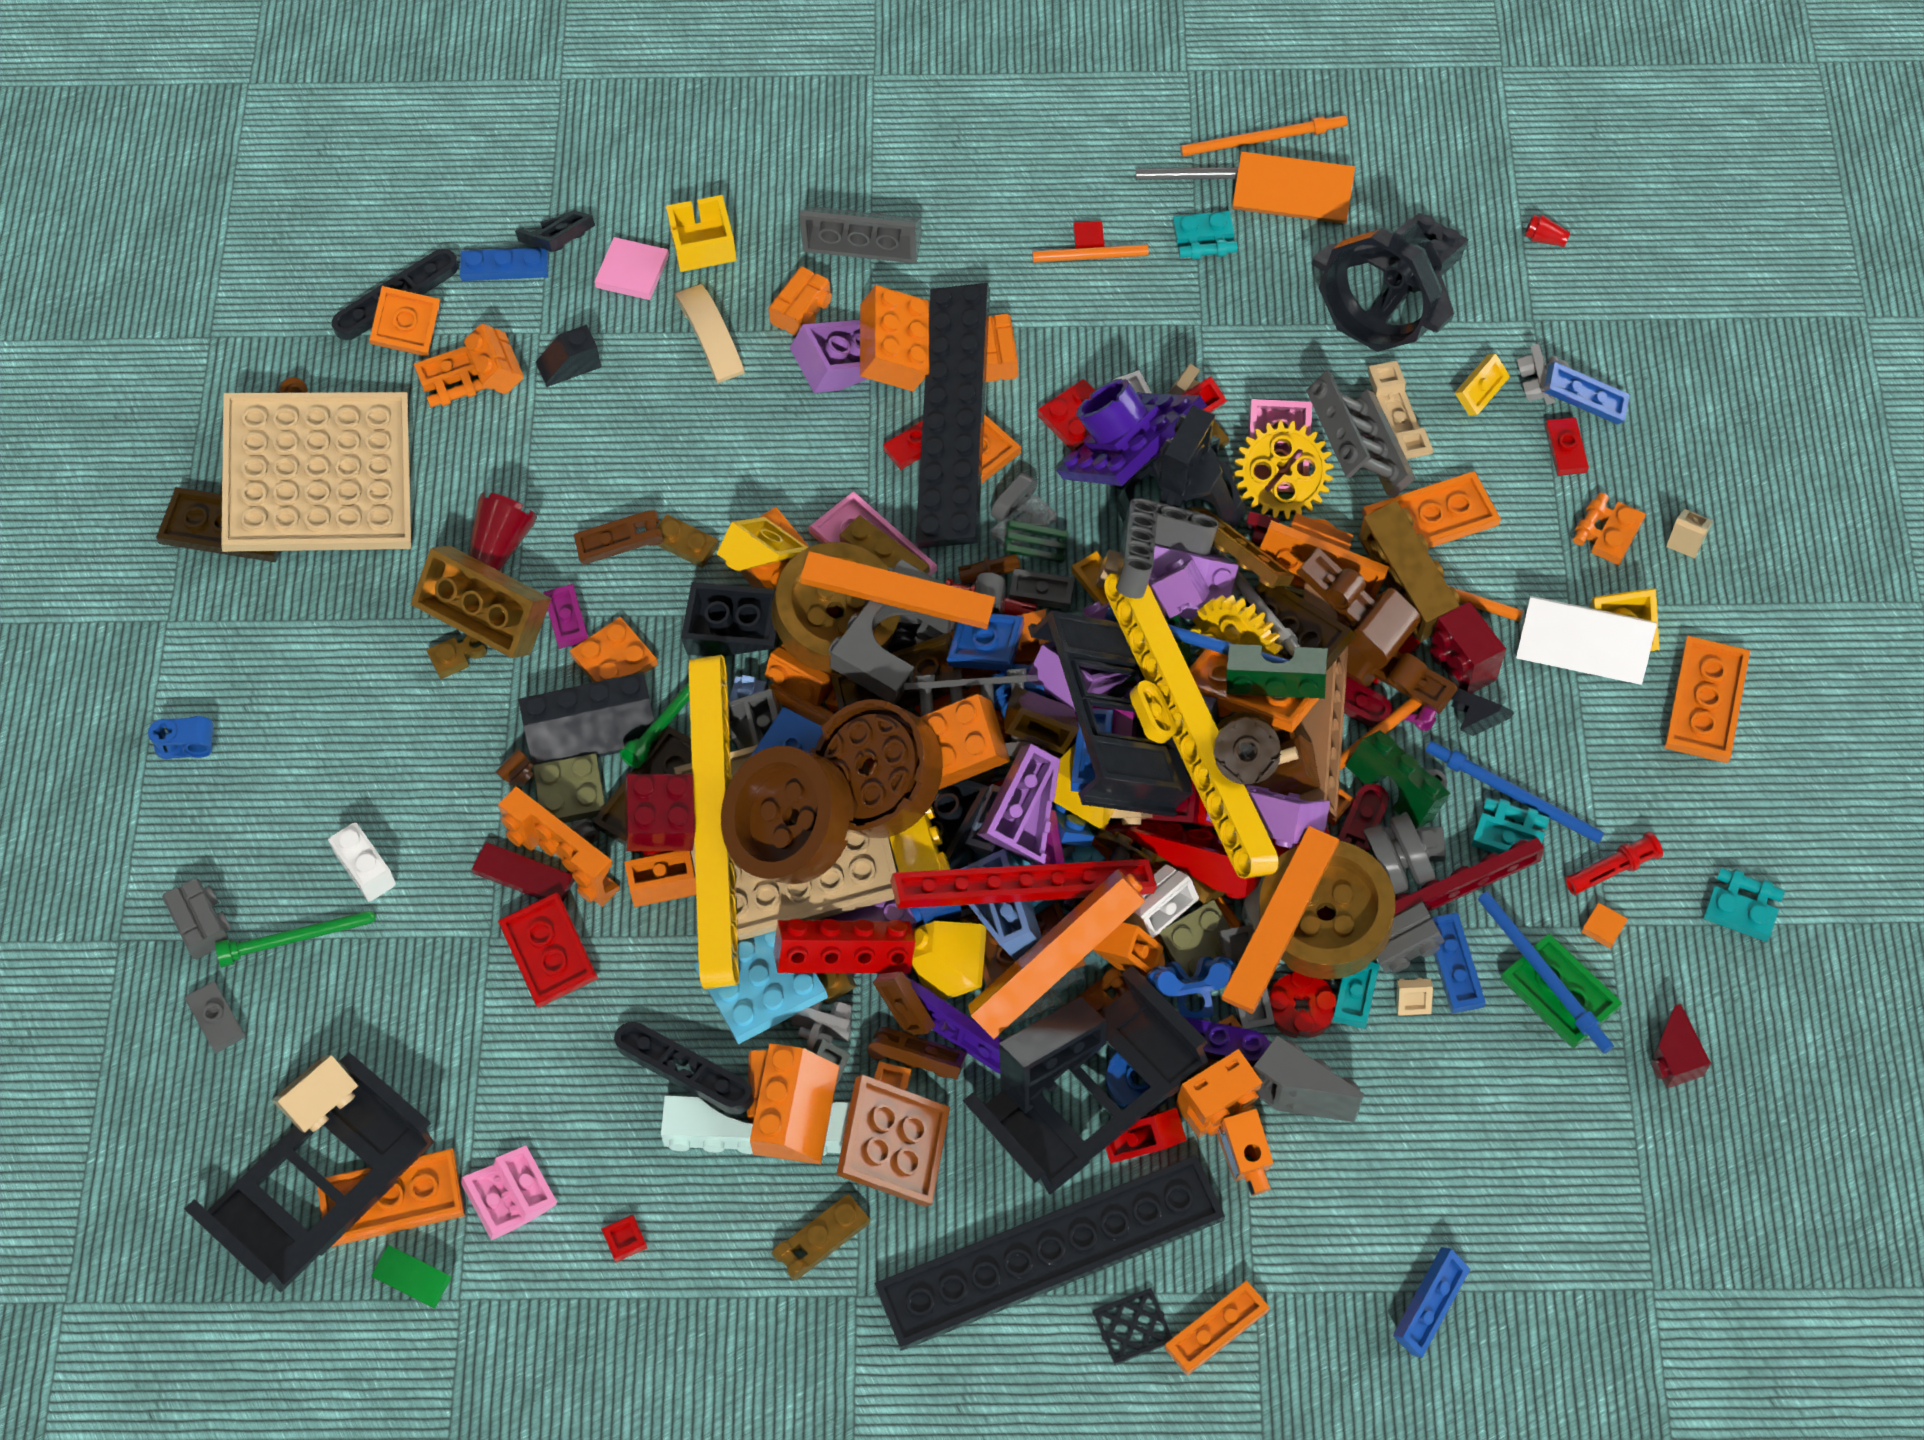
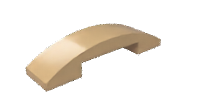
(711, 332)
(1389, 389)

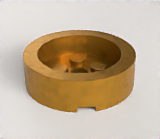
(801, 612)
(1364, 910)

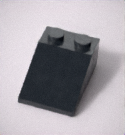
(728, 620)

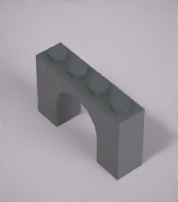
(864, 660)

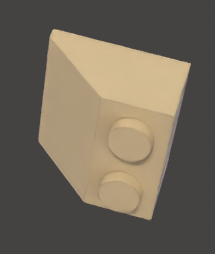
(315, 1094)

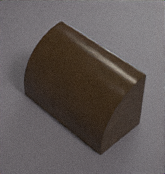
(1040, 720)

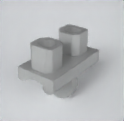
(1536, 364)
(825, 1026)

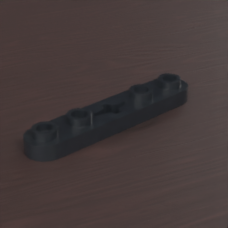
(415, 279)
(661, 1056)

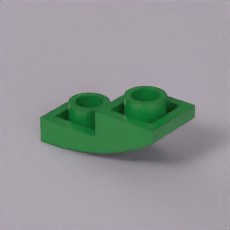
(411, 1276)

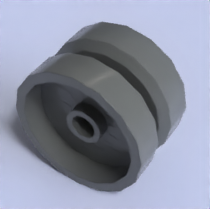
(1401, 853)

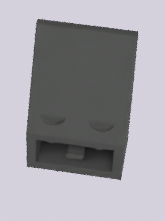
(1305, 1084)

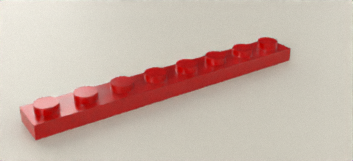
(1012, 883)

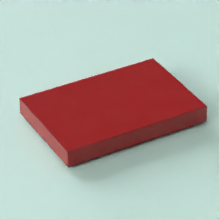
(547, 949)

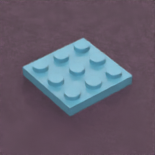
(763, 994)

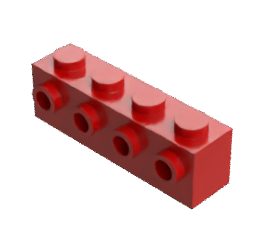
(843, 946)

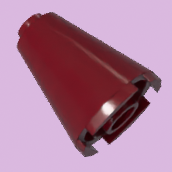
(498, 529)

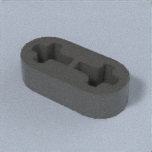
(1014, 496)

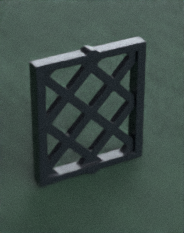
(1107, 1336)

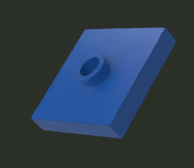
(987, 648)
(792, 731)

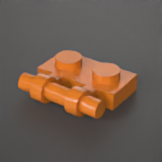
(445, 370)
(1618, 532)

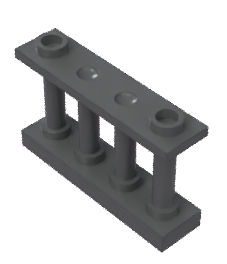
(1360, 434)
(1014, 676)

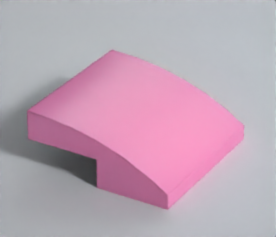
(508, 1192)

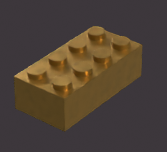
(1392, 541)
(480, 601)

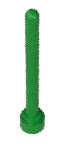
(637, 751)
(231, 951)

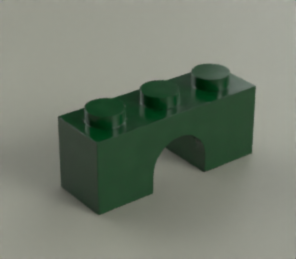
(1299, 677)
(1418, 790)

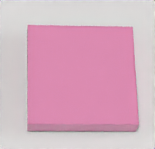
(631, 268)

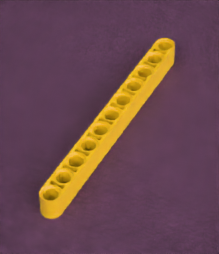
(1196, 731)
(712, 861)

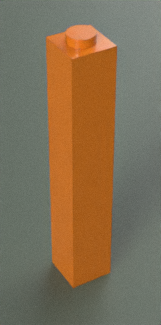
(1056, 953)

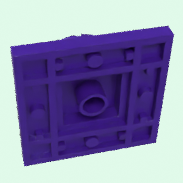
(1123, 432)

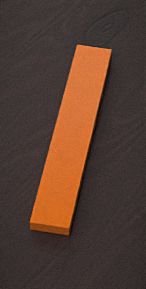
(897, 590)
(1280, 920)

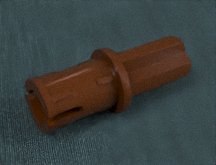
(999, 566)

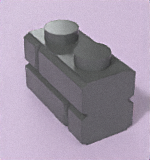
(196, 917)
(1411, 936)

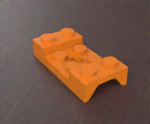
(534, 825)

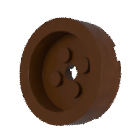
(904, 770)
(760, 807)

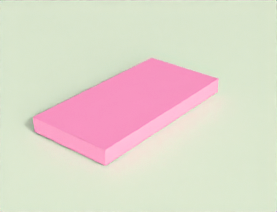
(839, 517)

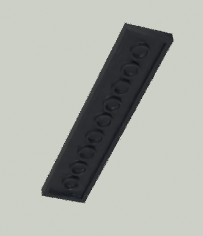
(953, 417)
(1048, 1252)

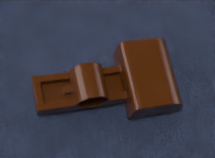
(1378, 624)
(1404, 674)
(1297, 775)

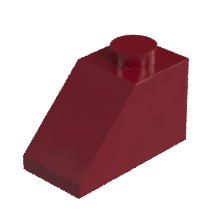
(1679, 1052)

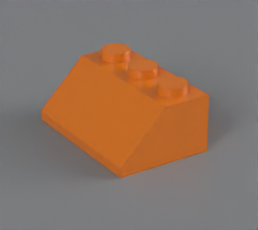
(794, 1105)

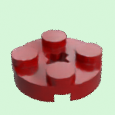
(1302, 1022)

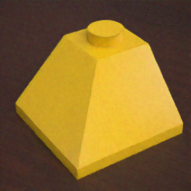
(756, 544)
(949, 957)

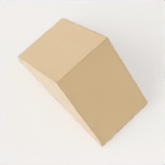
(1689, 533)

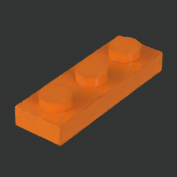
(1216, 1328)

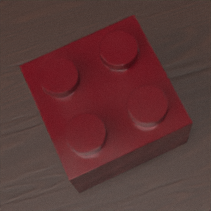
(1467, 648)
(659, 812)

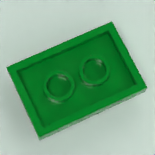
(1578, 980)

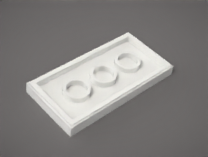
(1586, 640)

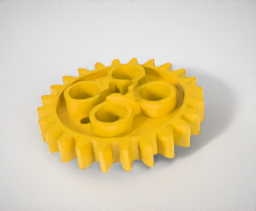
(1262, 453)
(1236, 624)

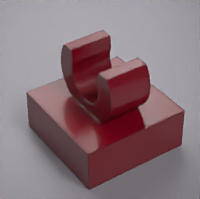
(1259, 524)

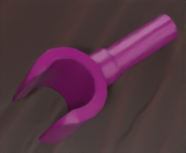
(1424, 720)

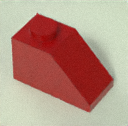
(1147, 1136)

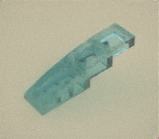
(1068, 986)

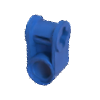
(184, 738)

